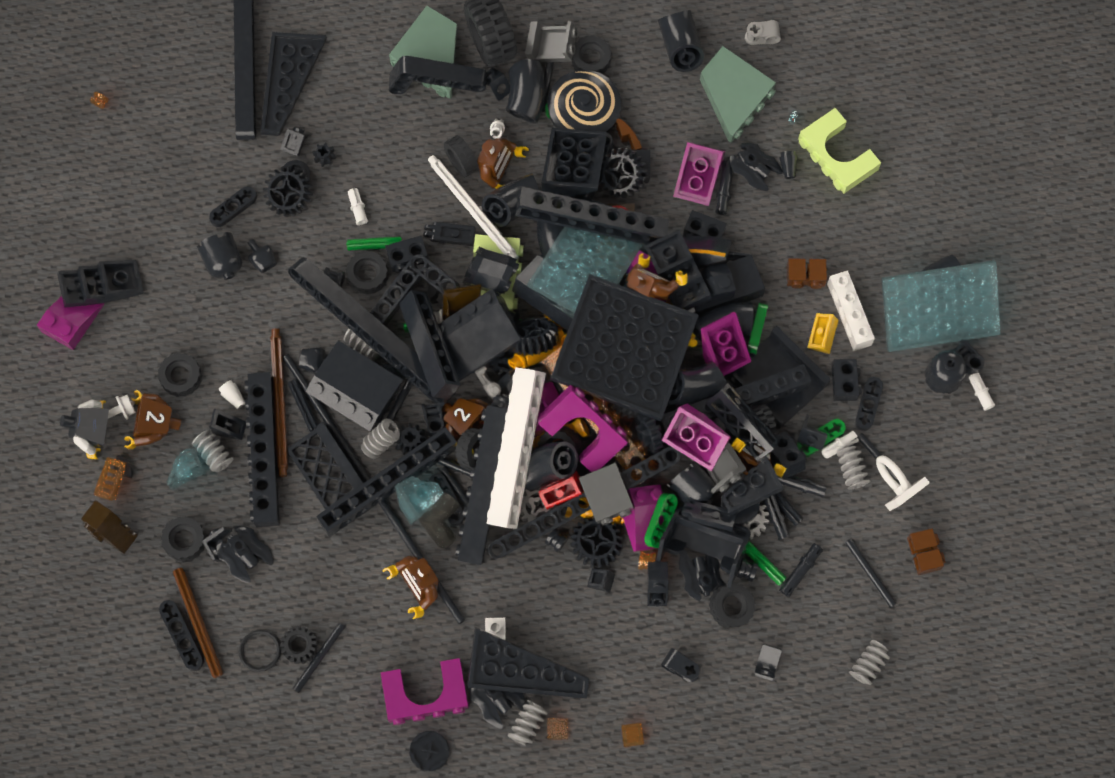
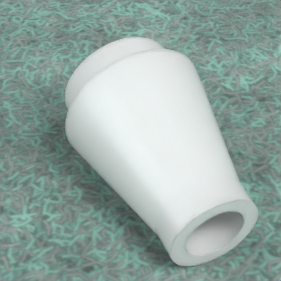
(232, 394)

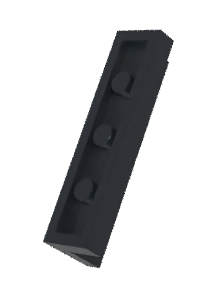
(748, 419)

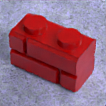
(560, 490)

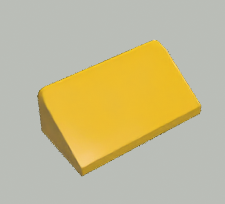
(823, 333)

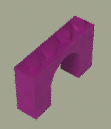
(573, 404)
(451, 699)

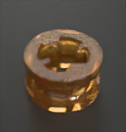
(99, 100)

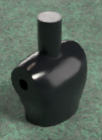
(262, 257)
(312, 359)

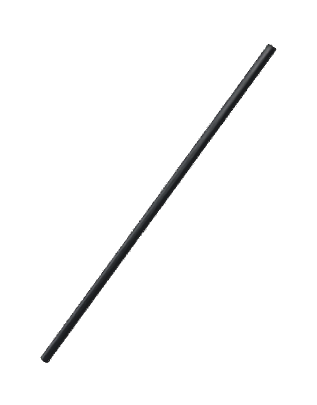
(365, 476)

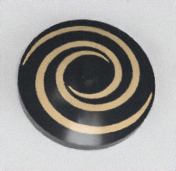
(584, 102)

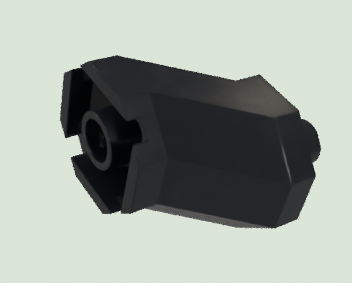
(491, 270)

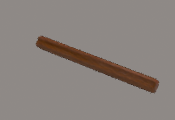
(198, 623)

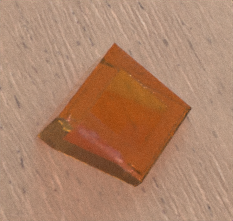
(557, 729)
(632, 734)

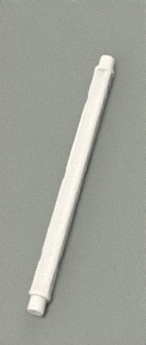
(472, 207)

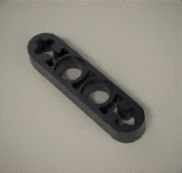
(181, 635)

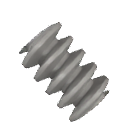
(359, 345)
(380, 438)
(210, 452)
(851, 467)
(869, 662)
(527, 723)

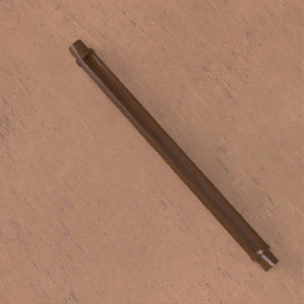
(279, 403)

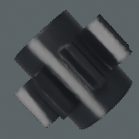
(320, 157)

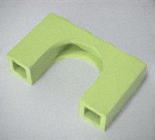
(844, 174)
(486, 242)

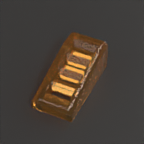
(103, 477)

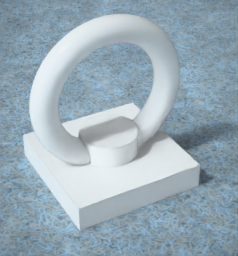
(902, 491)

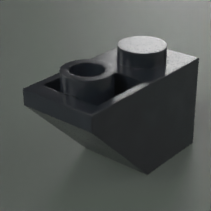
(657, 584)

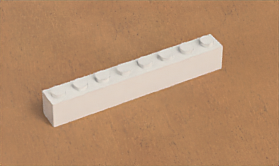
(516, 448)

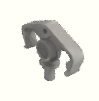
(490, 387)

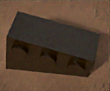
(108, 527)

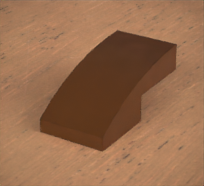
(627, 134)

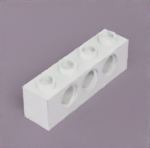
(850, 311)

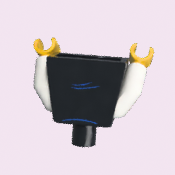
(87, 426)

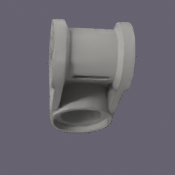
(764, 33)

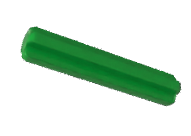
(371, 243)
(765, 564)

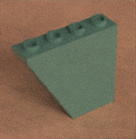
(430, 38)
(735, 91)

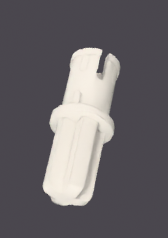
(497, 128)
(357, 206)
(981, 391)
(839, 444)

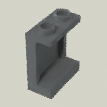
(551, 42)
(727, 470)
(606, 494)

